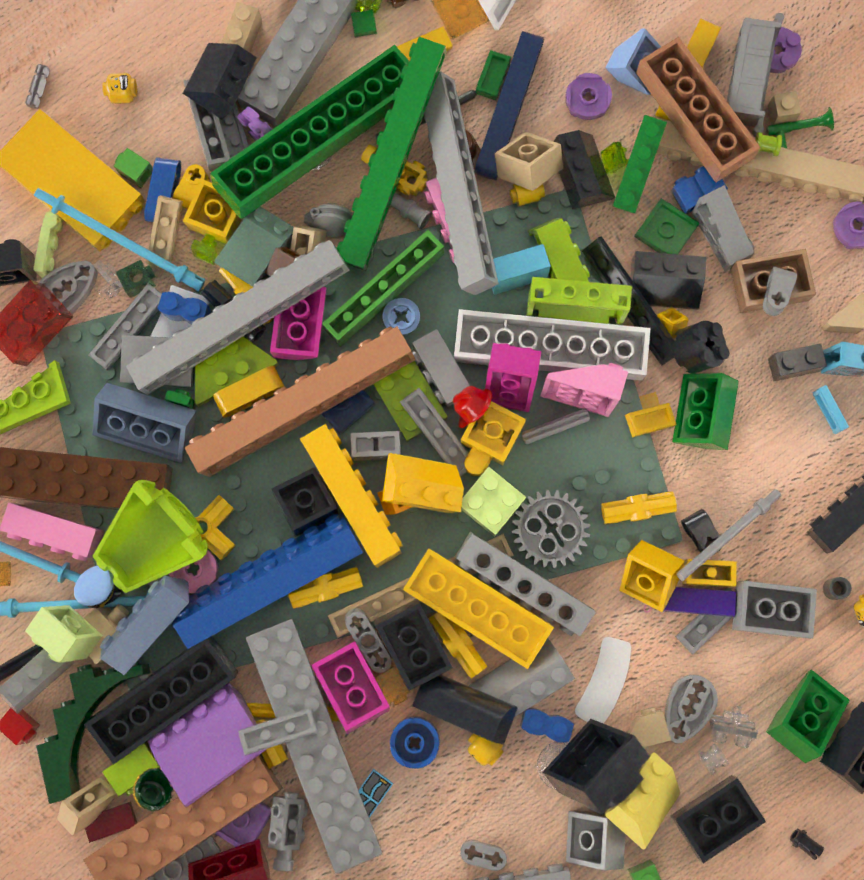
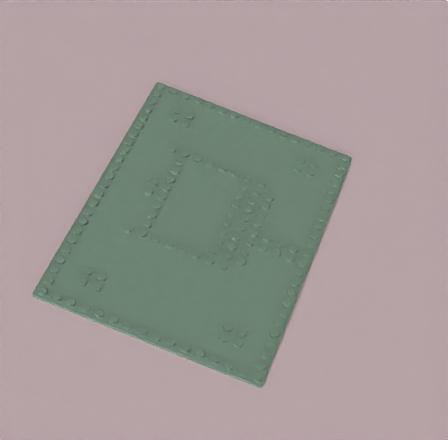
(589, 461)

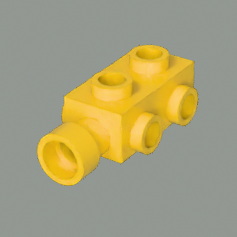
(411, 170)

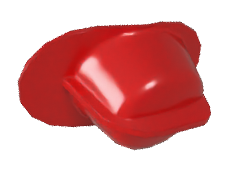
(471, 404)

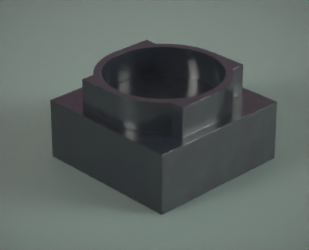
(598, 766)

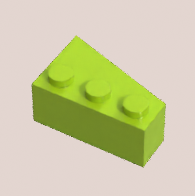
(560, 250)

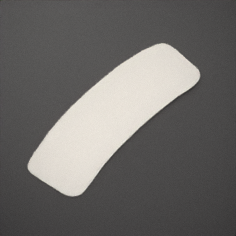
(606, 681)

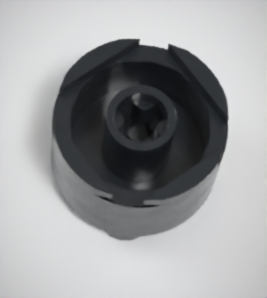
(700, 347)

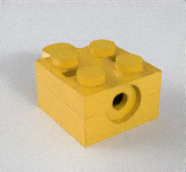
(490, 438)

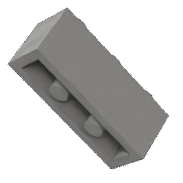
(439, 367)
(32, 680)

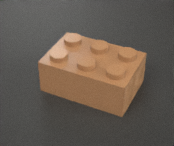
(752, 275)

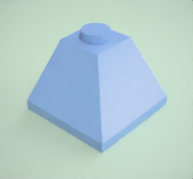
(627, 56)

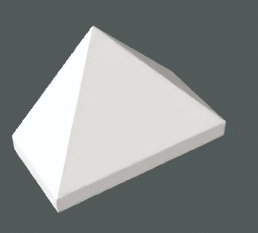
(497, 10)

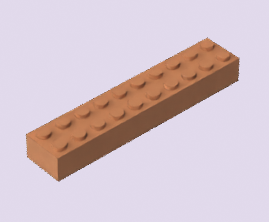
(300, 402)

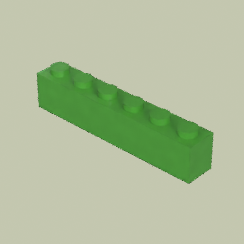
(384, 288)

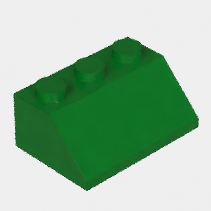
(706, 411)

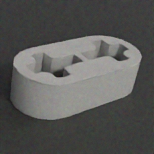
(482, 861)

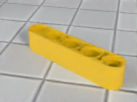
(699, 47)

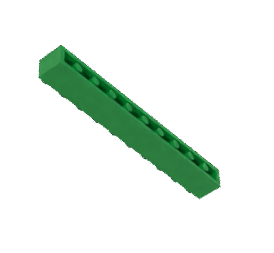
(392, 153)

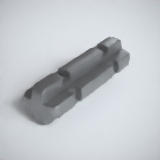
(37, 86)

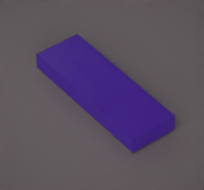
(702, 602)

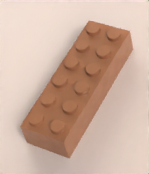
(697, 109)

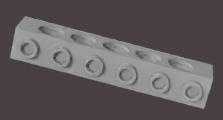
(579, 614)

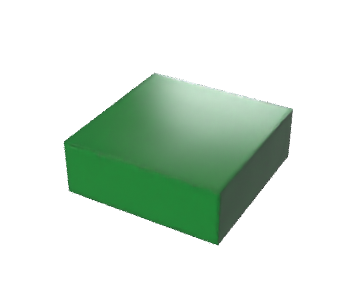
(363, 23)

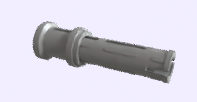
(410, 210)

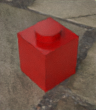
(18, 727)

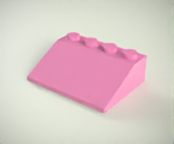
(587, 388)

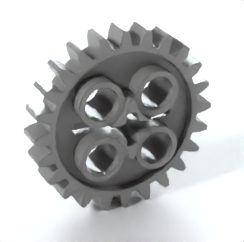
(568, 517)

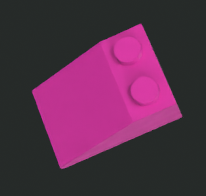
(512, 376)

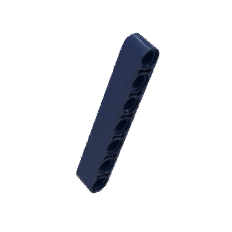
(509, 103)

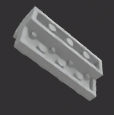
(219, 137)

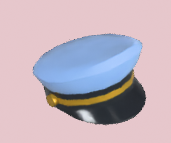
(96, 588)

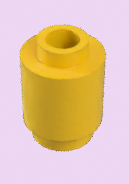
(523, 196)

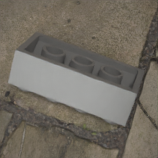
(527, 686)

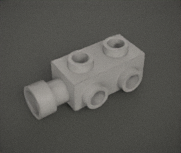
(286, 828)

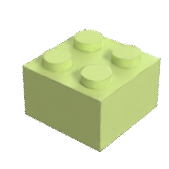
(491, 501)
(63, 633)

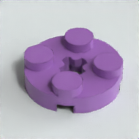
(791, 51)
(588, 109)
(249, 118)
(843, 225)

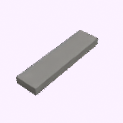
(129, 323)
(435, 429)

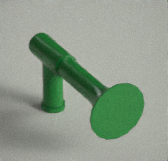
(779, 129)

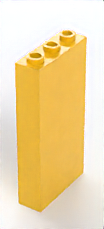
(57, 163)

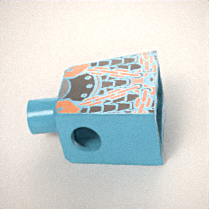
(844, 359)

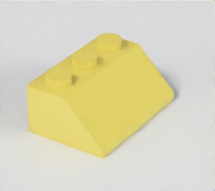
(648, 803)

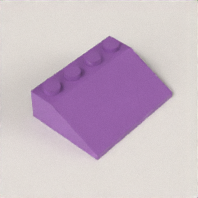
(204, 744)

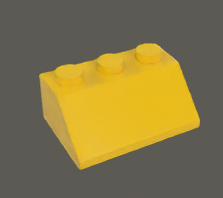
(422, 484)

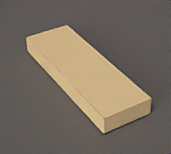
(165, 228)

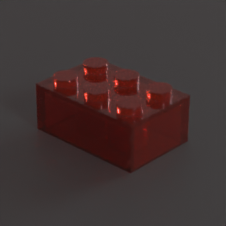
(31, 322)

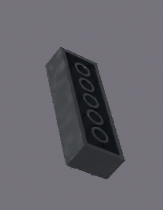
(161, 698)

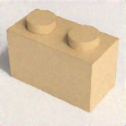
(243, 26)

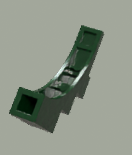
(61, 751)

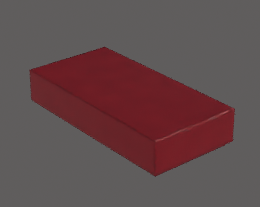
(111, 822)

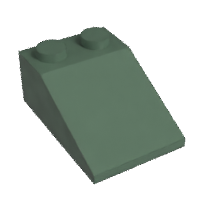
(253, 245)

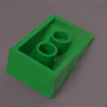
(808, 717)

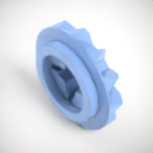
(401, 305)

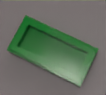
(493, 75)

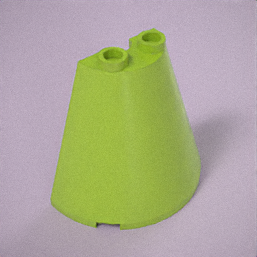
(149, 538)

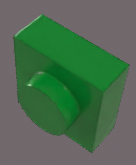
(180, 397)

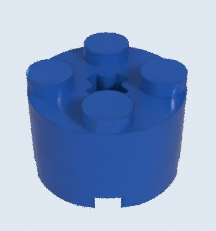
(414, 756)

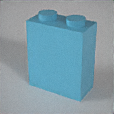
(519, 267)

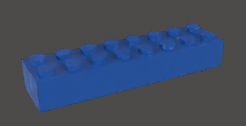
(266, 579)

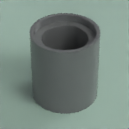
(845, 585)

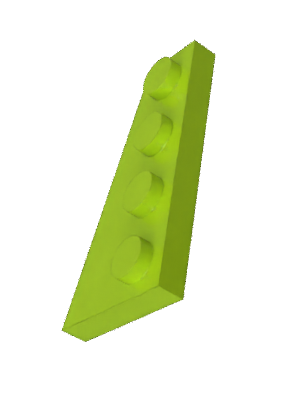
(35, 399)

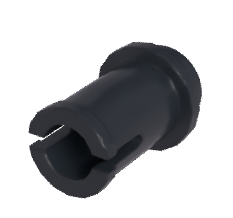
(800, 839)

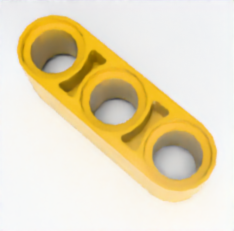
(248, 391)

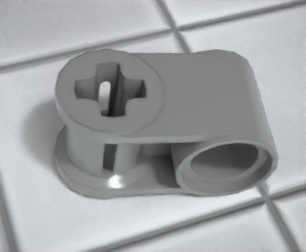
(778, 287)

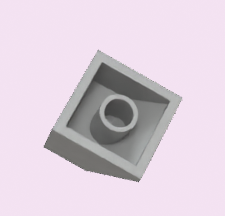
(594, 841)

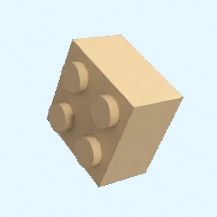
(529, 161)

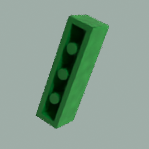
(639, 164)

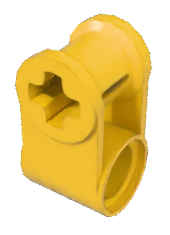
(188, 186)

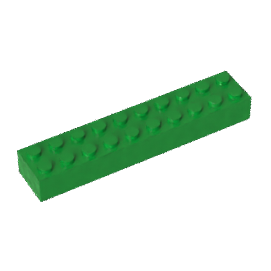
(310, 135)

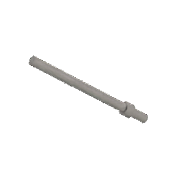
(759, 508)

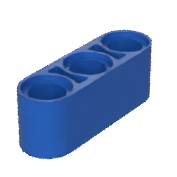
(163, 182)

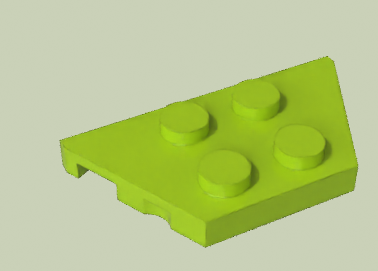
(227, 367)

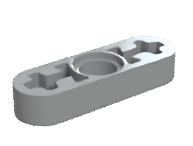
(365, 622)

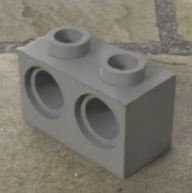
(374, 445)

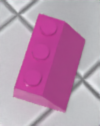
(299, 329)

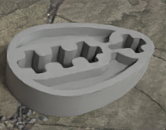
(73, 275)
(702, 710)

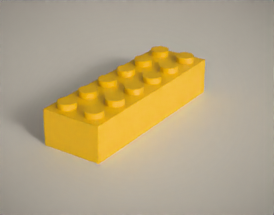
(350, 495)

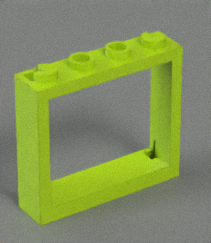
(579, 300)

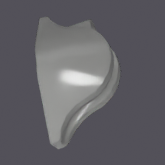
(330, 218)

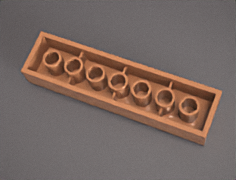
(179, 828)

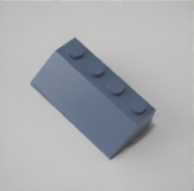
(143, 422)
(145, 623)

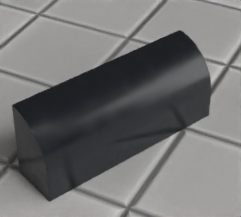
(466, 708)

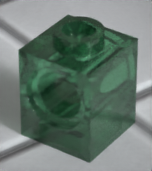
(128, 273)

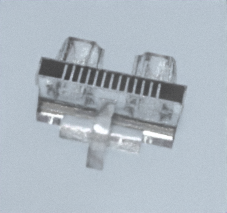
(735, 724)

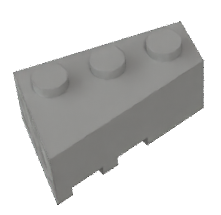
(722, 228)

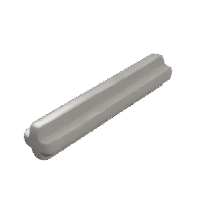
(555, 426)

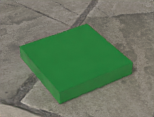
(666, 228)

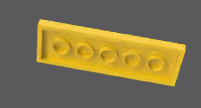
(478, 608)

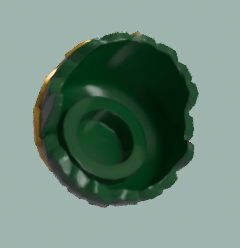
(152, 790)

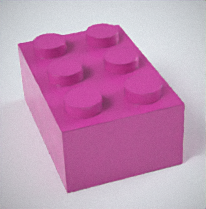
(351, 687)

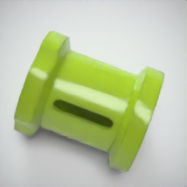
(769, 143)

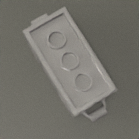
(752, 69)

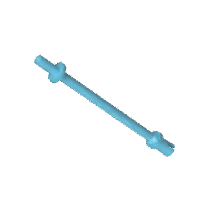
(180, 273)
(62, 571)
(12, 607)

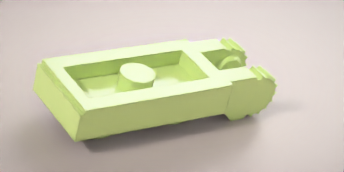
(47, 244)

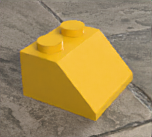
(651, 575)

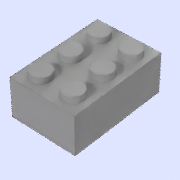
(774, 609)

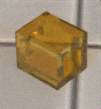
(392, 686)

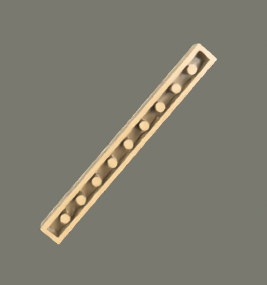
(789, 168)

